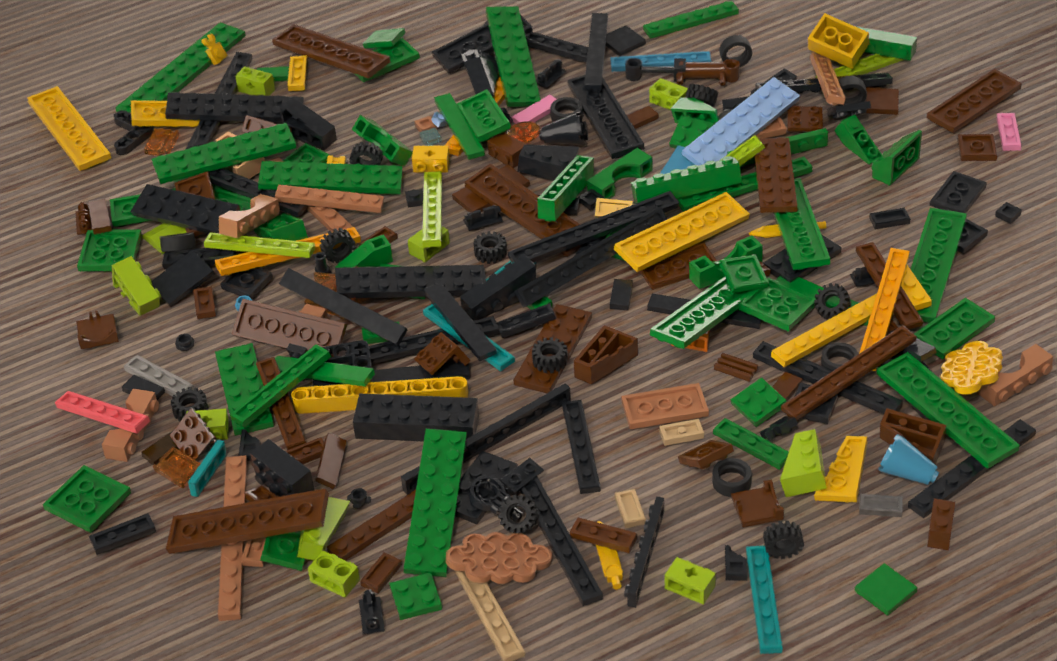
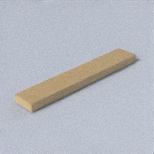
(492, 618)

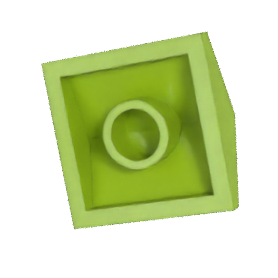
(153, 236)

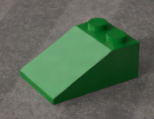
(282, 227)

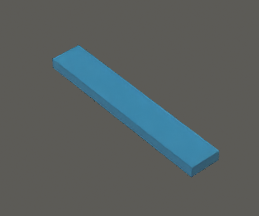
(660, 60)

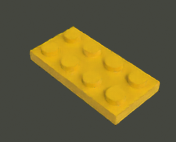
(153, 114)

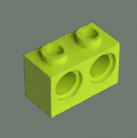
(666, 93)
(334, 573)

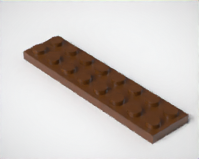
(331, 51)
(517, 203)
(248, 521)

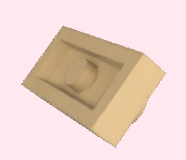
(681, 432)

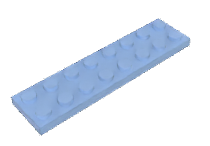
(742, 122)

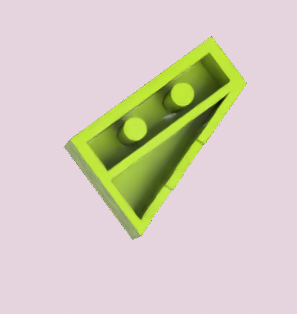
(135, 285)
(804, 465)
(317, 539)

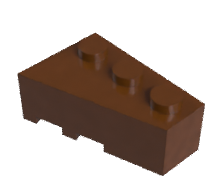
(604, 354)
(921, 433)

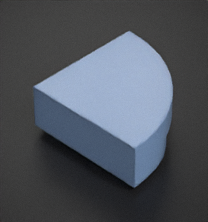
(439, 120)

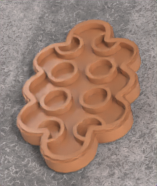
(498, 558)

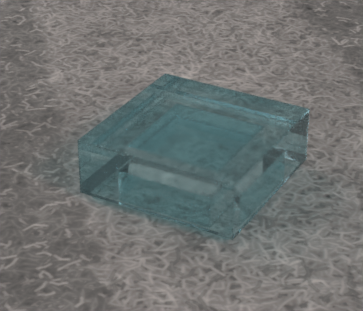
(430, 137)

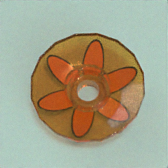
(524, 131)

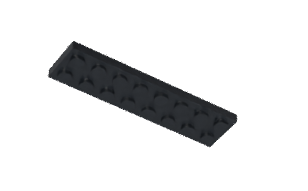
(225, 106)
(607, 118)
(406, 280)

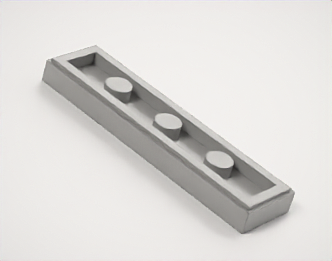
(153, 373)

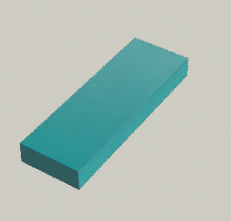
(207, 468)

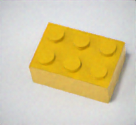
(838, 41)

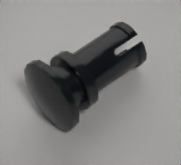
(321, 265)

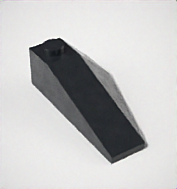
(481, 70)

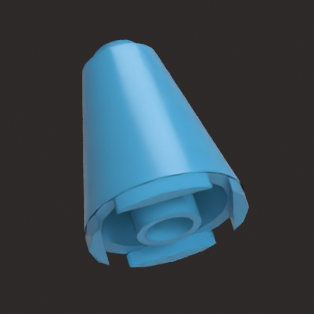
(908, 462)

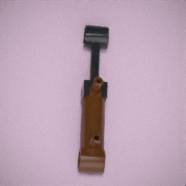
(724, 71)

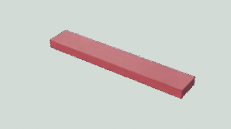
(102, 412)

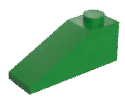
(695, 109)

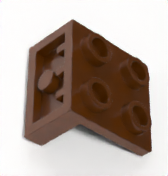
(438, 352)

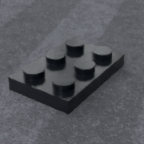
(854, 109)

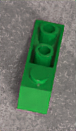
(857, 139)
(369, 254)

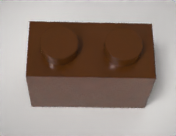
(505, 149)
(941, 524)

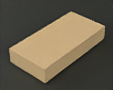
(630, 508)

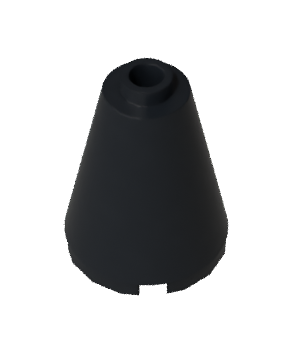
(566, 131)

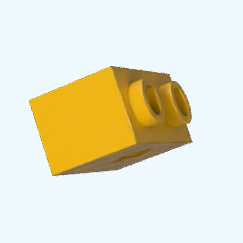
(430, 159)

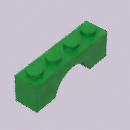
(390, 146)
(634, 164)
(706, 272)

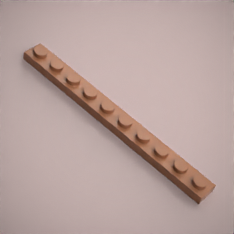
(231, 554)

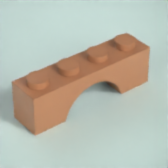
(241, 222)
(1033, 364)
(122, 443)

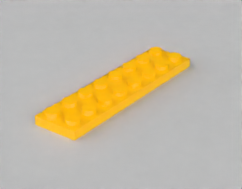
(69, 128)
(681, 231)

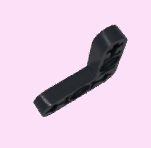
(126, 143)
(352, 354)

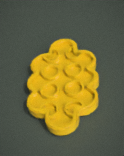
(971, 367)

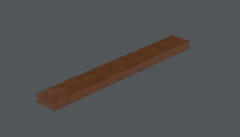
(848, 373)

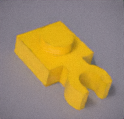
(215, 50)

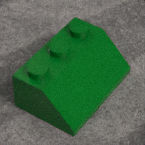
(898, 158)

